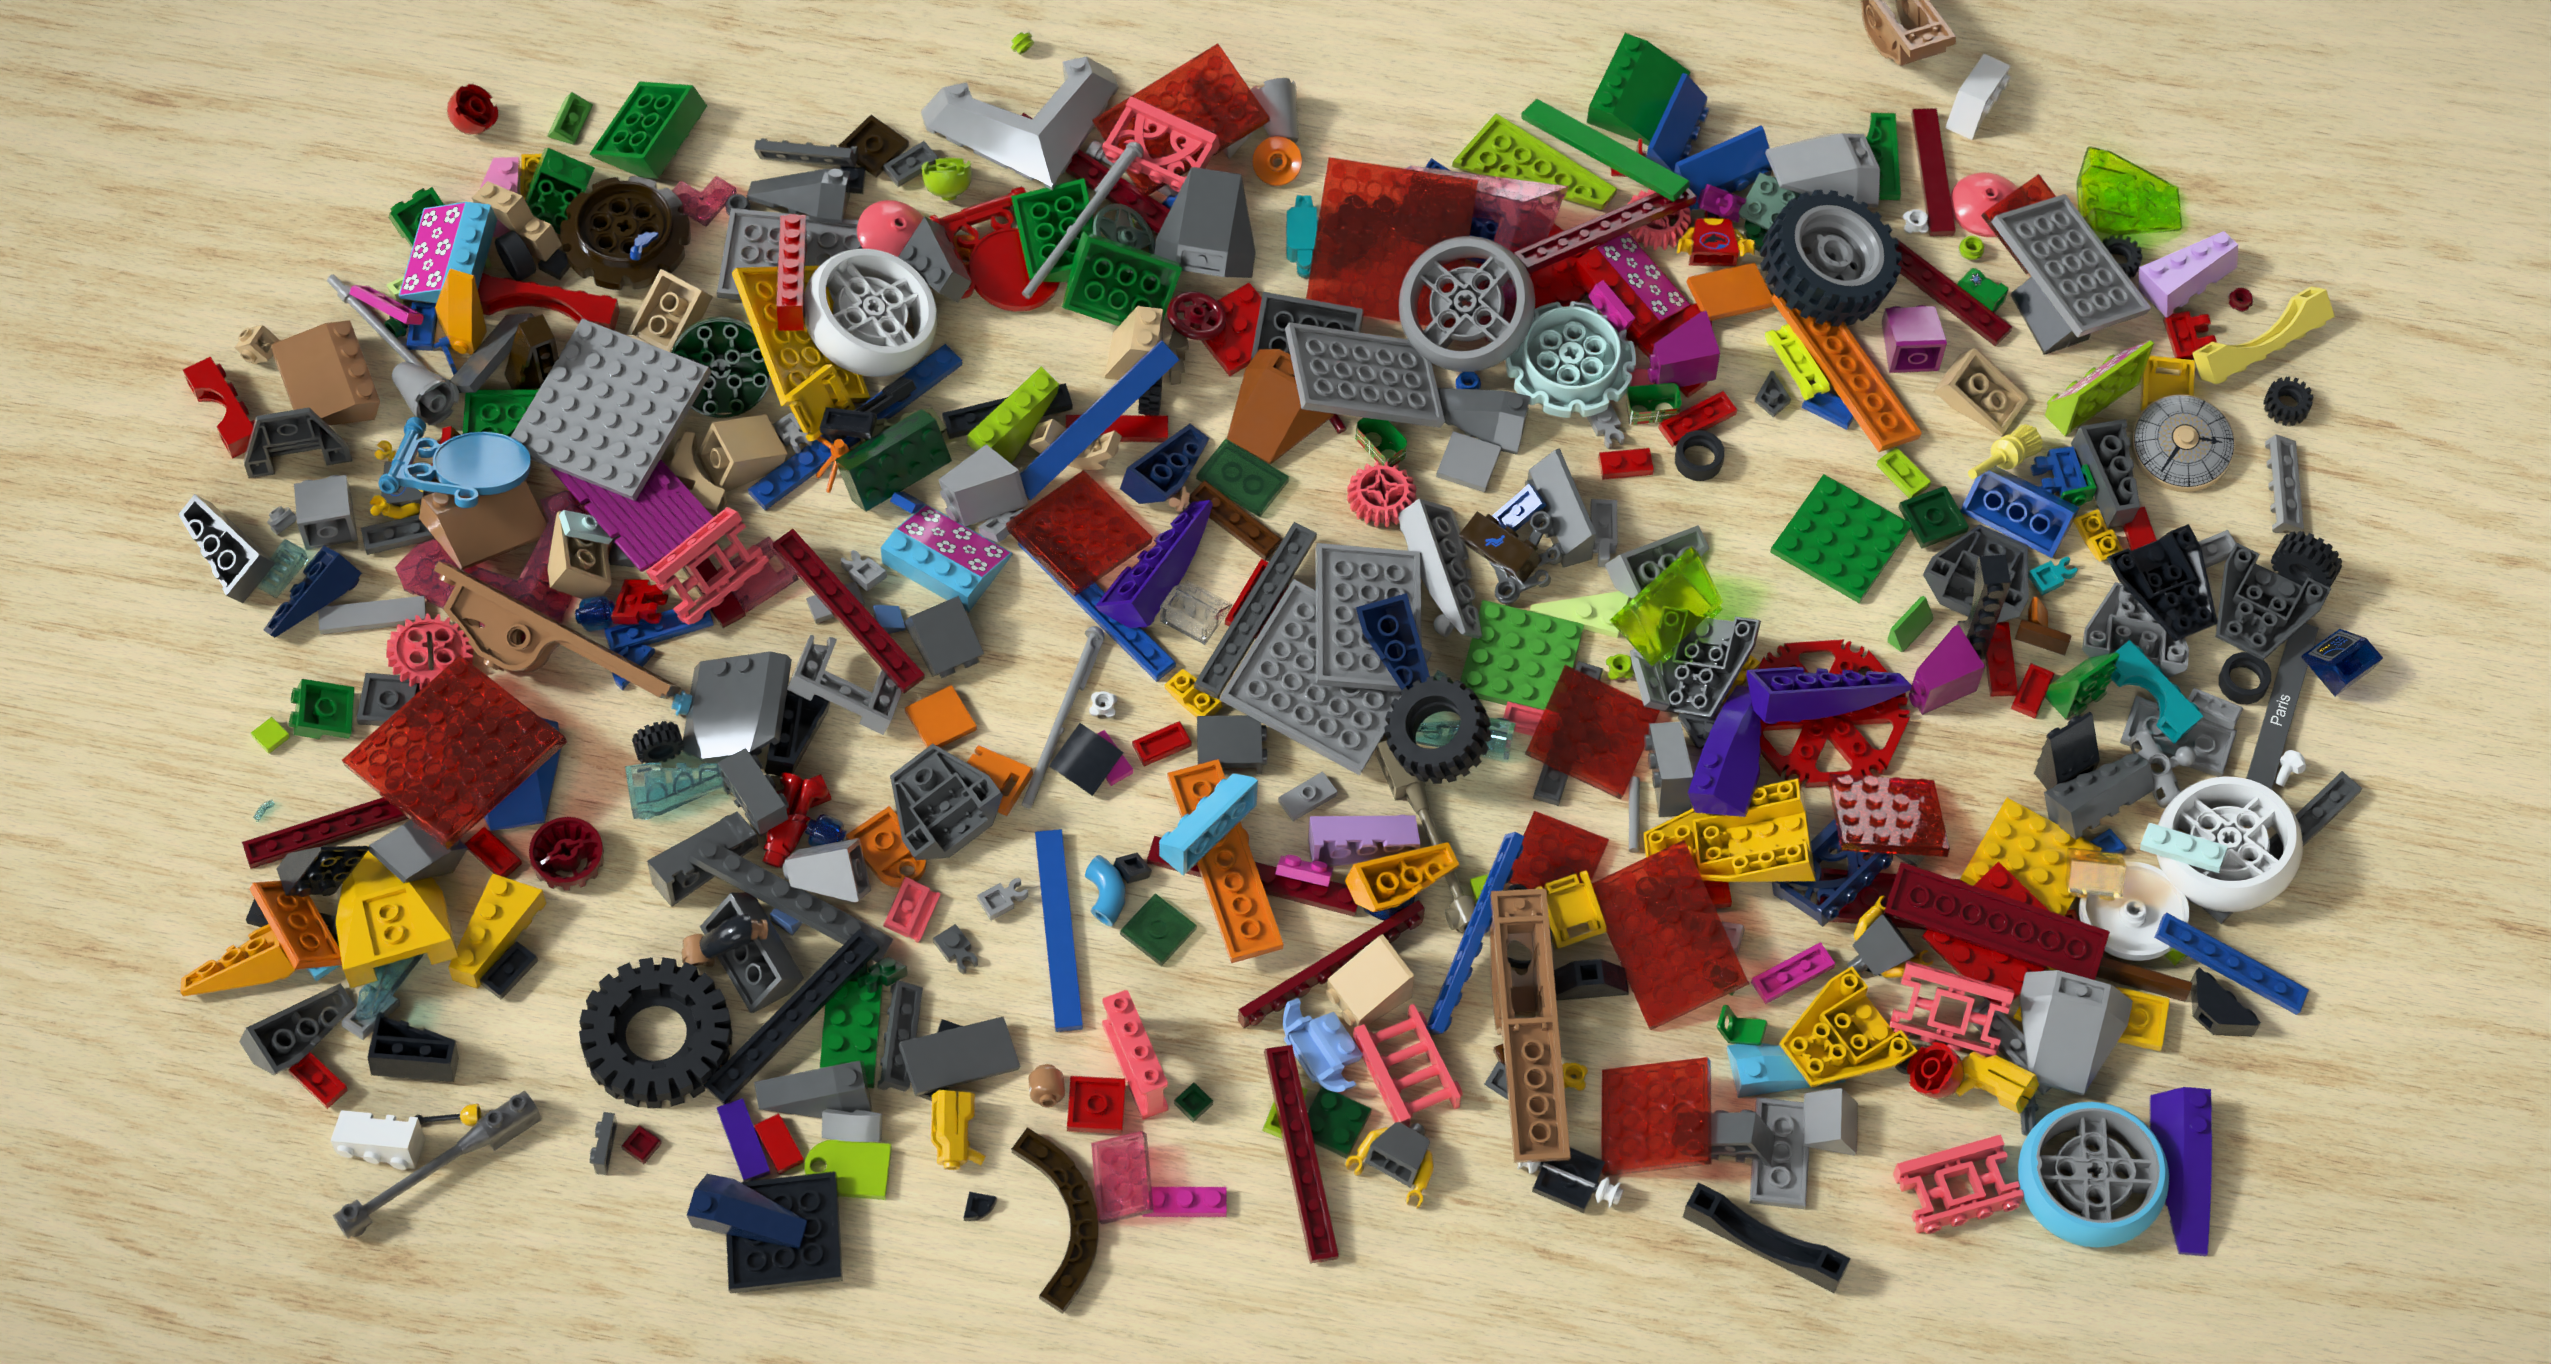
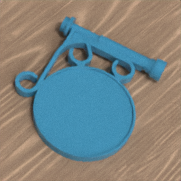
(463, 465)

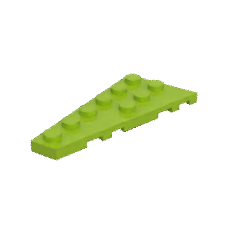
(1512, 153)

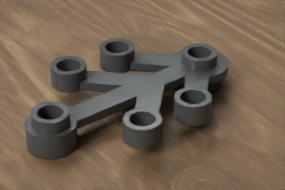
(1506, 583)

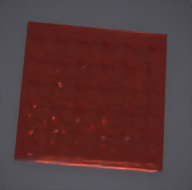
(1377, 226)
(454, 751)

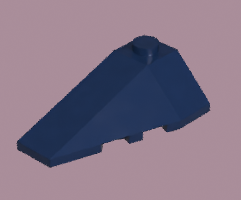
(1164, 468)
(326, 580)
(1395, 638)
(737, 1210)

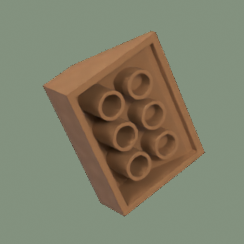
(327, 373)
(486, 530)

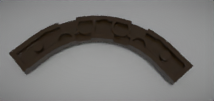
(1081, 1211)

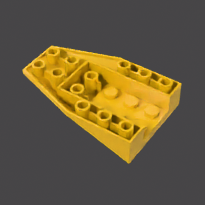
(1761, 847)
(389, 921)

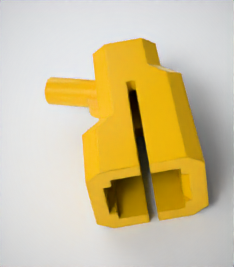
(2000, 1079)
(950, 1128)

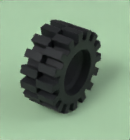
(2126, 249)
(1151, 400)
(2283, 412)
(658, 742)

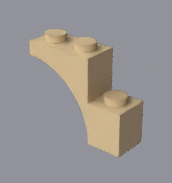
(516, 216)
(683, 466)

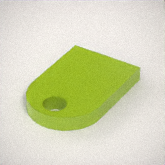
(859, 1166)

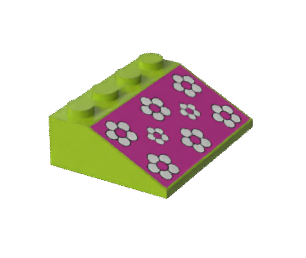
(2098, 388)

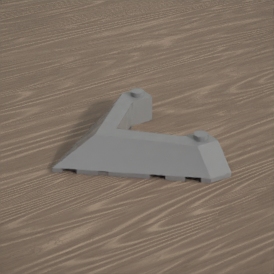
(1031, 147)

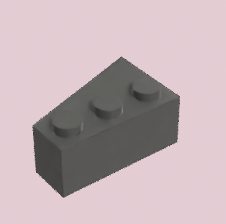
(1741, 1136)

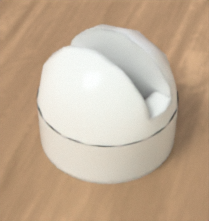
(1443, 625)

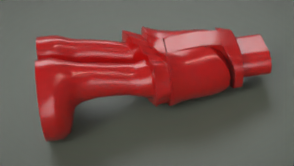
(786, 836)

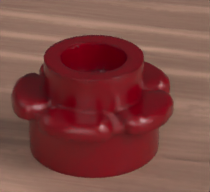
(2240, 294)

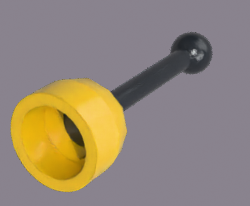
(469, 1116)

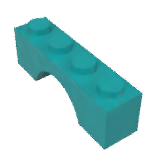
(2176, 712)

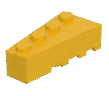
(495, 924)

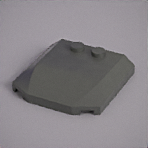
(736, 705)

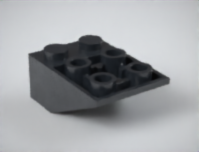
(2068, 752)
(318, 869)

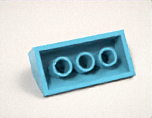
(1209, 822)

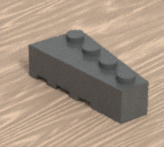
(2107, 454)
(231, 553)
(2098, 793)
(678, 878)

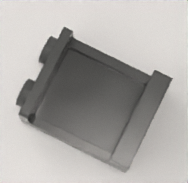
(1232, 741)

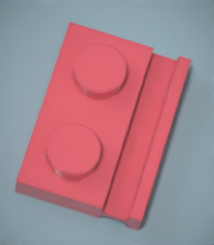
(911, 909)

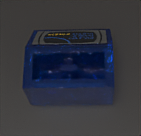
(2342, 660)

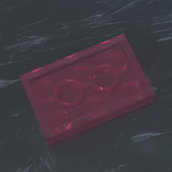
(1122, 1177)

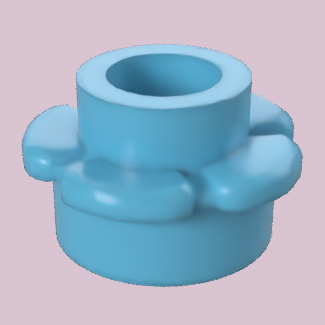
(682, 703)

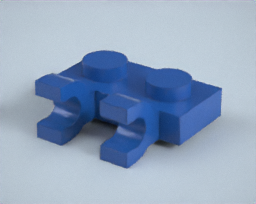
(2064, 467)

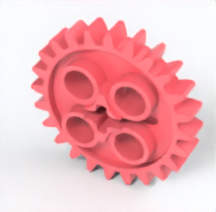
(405, 653)

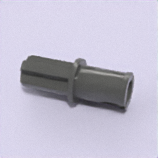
(2028, 1116)

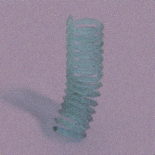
(263, 808)

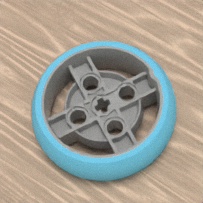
(2144, 1175)

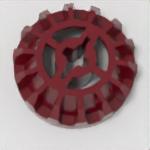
(564, 837)

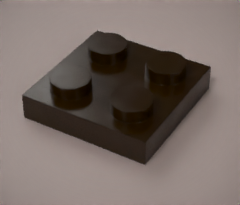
(875, 144)

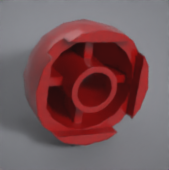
(471, 110)
(1935, 1071)

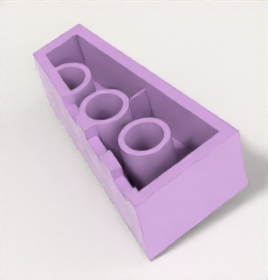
(2188, 271)
(1360, 838)

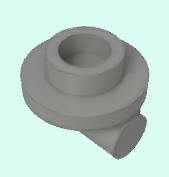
(281, 519)

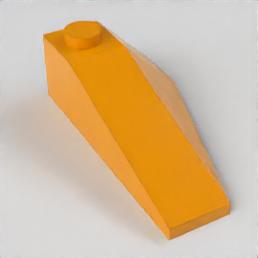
(461, 312)
(1398, 877)
(252, 963)

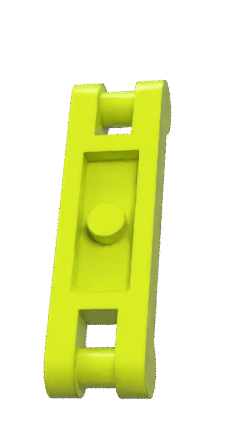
(1797, 361)

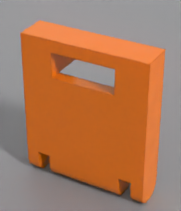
(1000, 770)

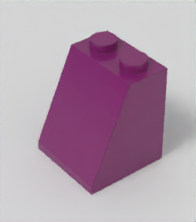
(1913, 339)
(1686, 354)
(1947, 673)

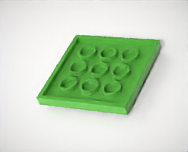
(1519, 655)

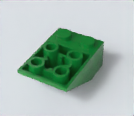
(555, 185)
(2082, 685)

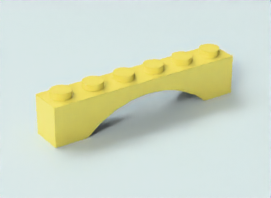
(2304, 312)

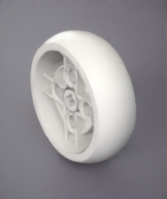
(870, 312)
(2225, 807)

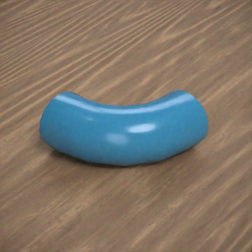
(1110, 889)

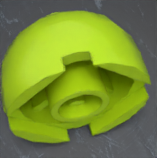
(947, 177)

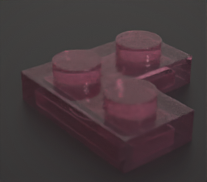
(706, 204)

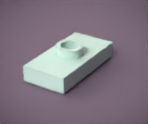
(583, 527)

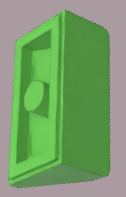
(570, 119)
(1910, 625)

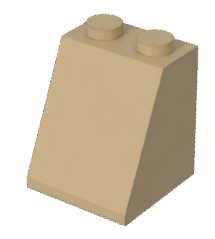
(1134, 340)
(741, 451)
(1371, 984)

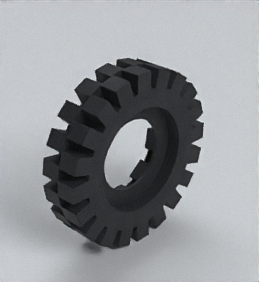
(648, 986)

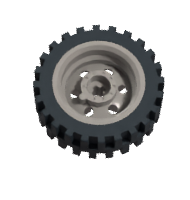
(1815, 252)

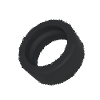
(515, 255)
(1698, 472)
(2236, 693)

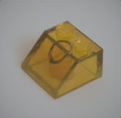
(2095, 873)

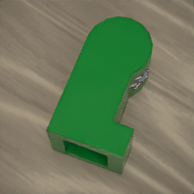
(1984, 289)

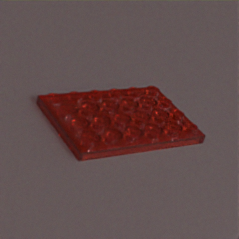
(1202, 92)
(1668, 935)

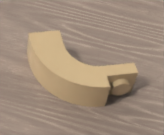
(1092, 458)

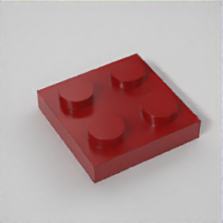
(1096, 1104)

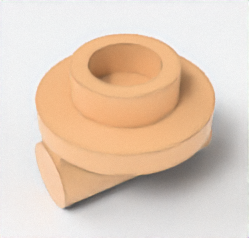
(1180, 499)

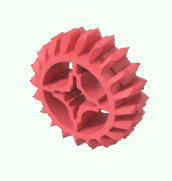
(1659, 231)
(1370, 503)

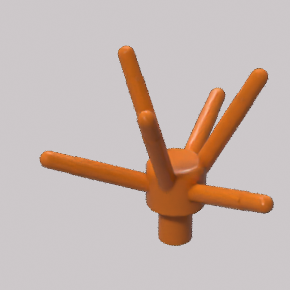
(837, 450)

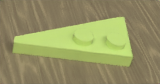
(1591, 611)

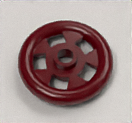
(1196, 315)

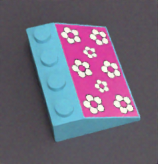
(448, 238)
(944, 556)

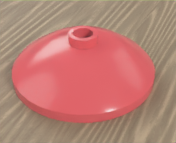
(1971, 200)
(879, 230)

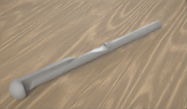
(1132, 150)
(1078, 681)

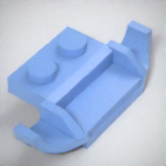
(1320, 1046)

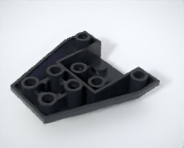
(2169, 582)

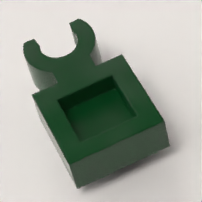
(883, 972)

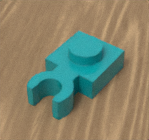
(2050, 577)

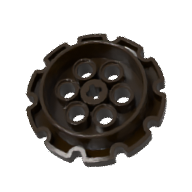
(601, 208)

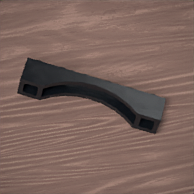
(1990, 591)
(1808, 1260)

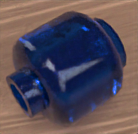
(595, 613)
(825, 830)

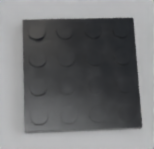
(766, 1265)

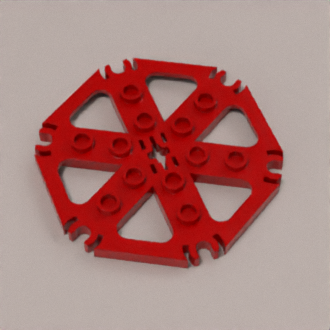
(1838, 728)

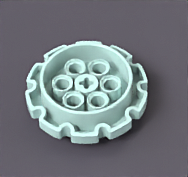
(1572, 360)

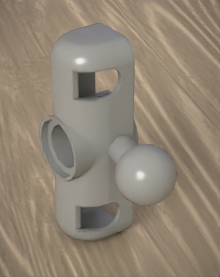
(2153, 753)

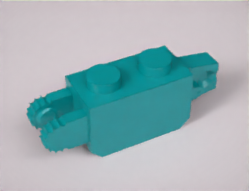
(1301, 234)

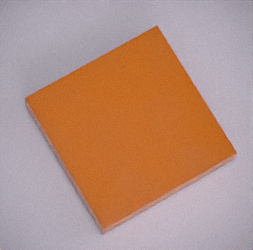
(940, 718)

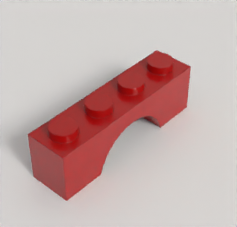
(208, 384)

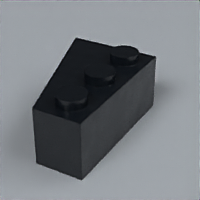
(798, 729)
(410, 1052)

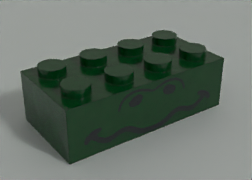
(893, 460)

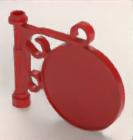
(998, 258)

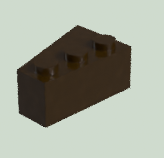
(531, 354)

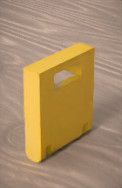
(2157, 385)
(812, 398)
(1571, 905)

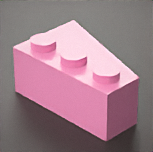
(504, 173)

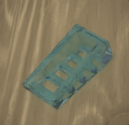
(295, 564)

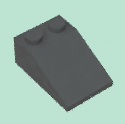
(415, 854)

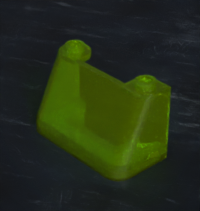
(1669, 608)

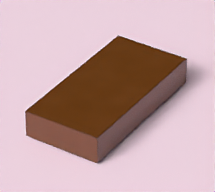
(2043, 637)

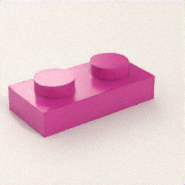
(1610, 305)
(1295, 868)

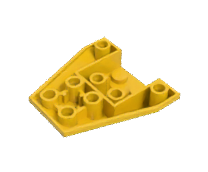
(1843, 1035)

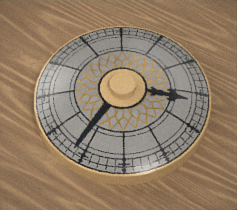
(2183, 443)

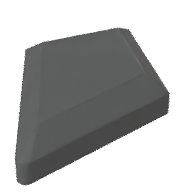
(1772, 395)
(1697, 728)

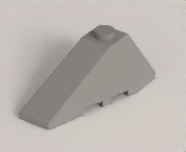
(1640, 566)

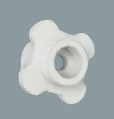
(1916, 216)
(1106, 698)

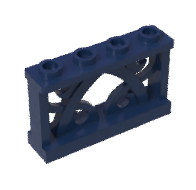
(1839, 891)

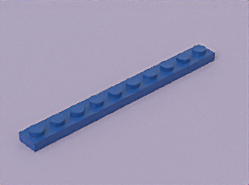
(812, 458)

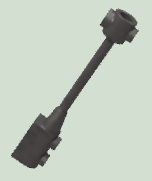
(494, 1129)

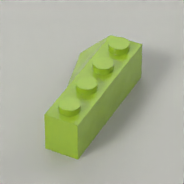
(1016, 417)

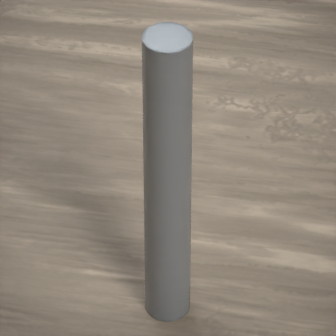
(1634, 814)

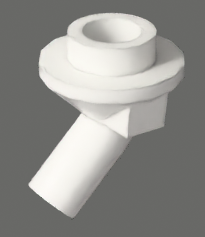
(2290, 761)

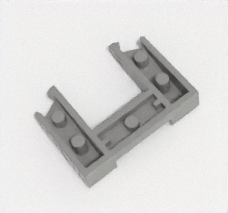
(811, 678)

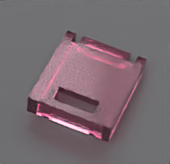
(767, 582)

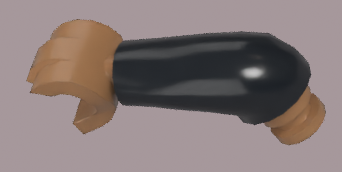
(726, 937)

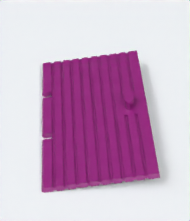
(653, 523)

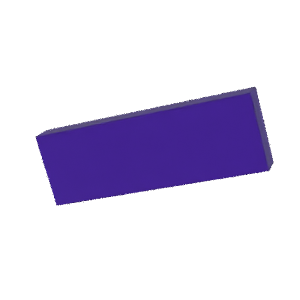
(743, 1140)

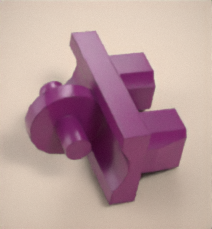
(1721, 202)

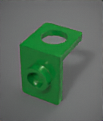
(2081, 495)
(1741, 1030)

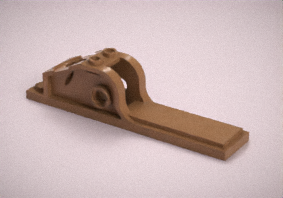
(1916, 38)
(509, 619)
(1529, 1044)

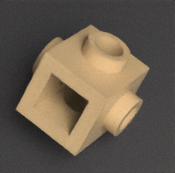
(256, 344)

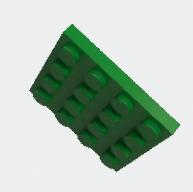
(1841, 538)

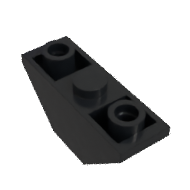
(1590, 980)
(2219, 1008)

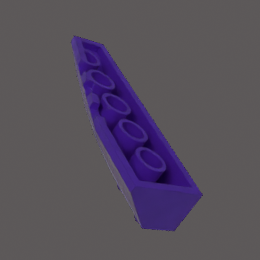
(1140, 591)
(1801, 695)
(1729, 760)
(2184, 1129)

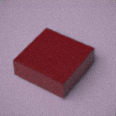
(641, 1144)

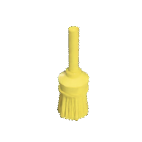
(2011, 450)

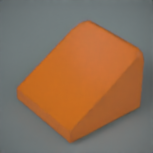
(2037, 612)

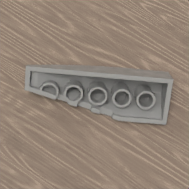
(1434, 534)

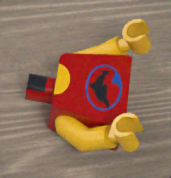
(1714, 242)

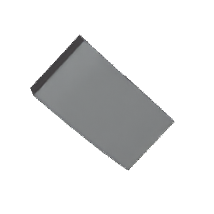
(853, 1127)

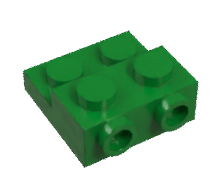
(407, 215)
(322, 709)

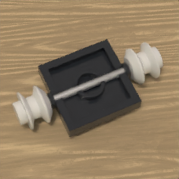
(1573, 1181)

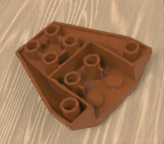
(1269, 409)

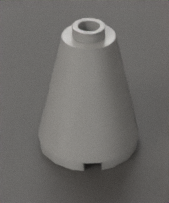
(1280, 103)
(425, 392)

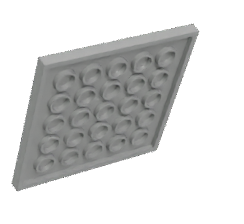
(609, 408)
(1281, 690)

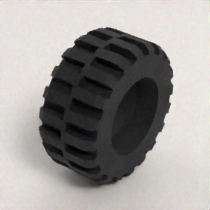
(1420, 703)

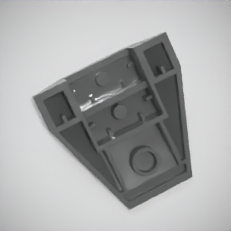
(289, 434)
(1953, 571)
(942, 803)

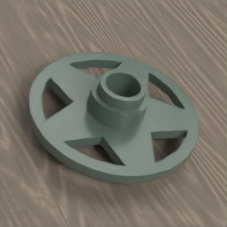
(1122, 228)

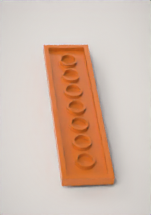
(1853, 379)
(1229, 873)

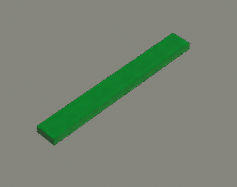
(1605, 150)

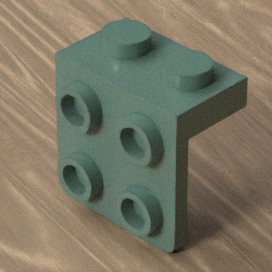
(1765, 201)

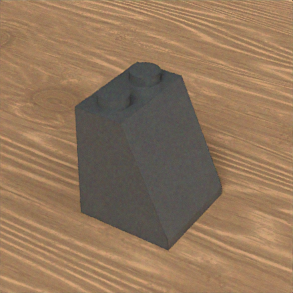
(944, 637)

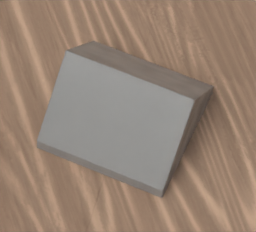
(1830, 1121)

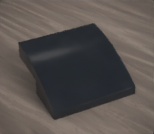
(1086, 759)

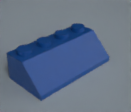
(1679, 124)
(1728, 164)
(2020, 510)

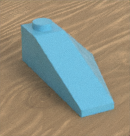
(1764, 1070)

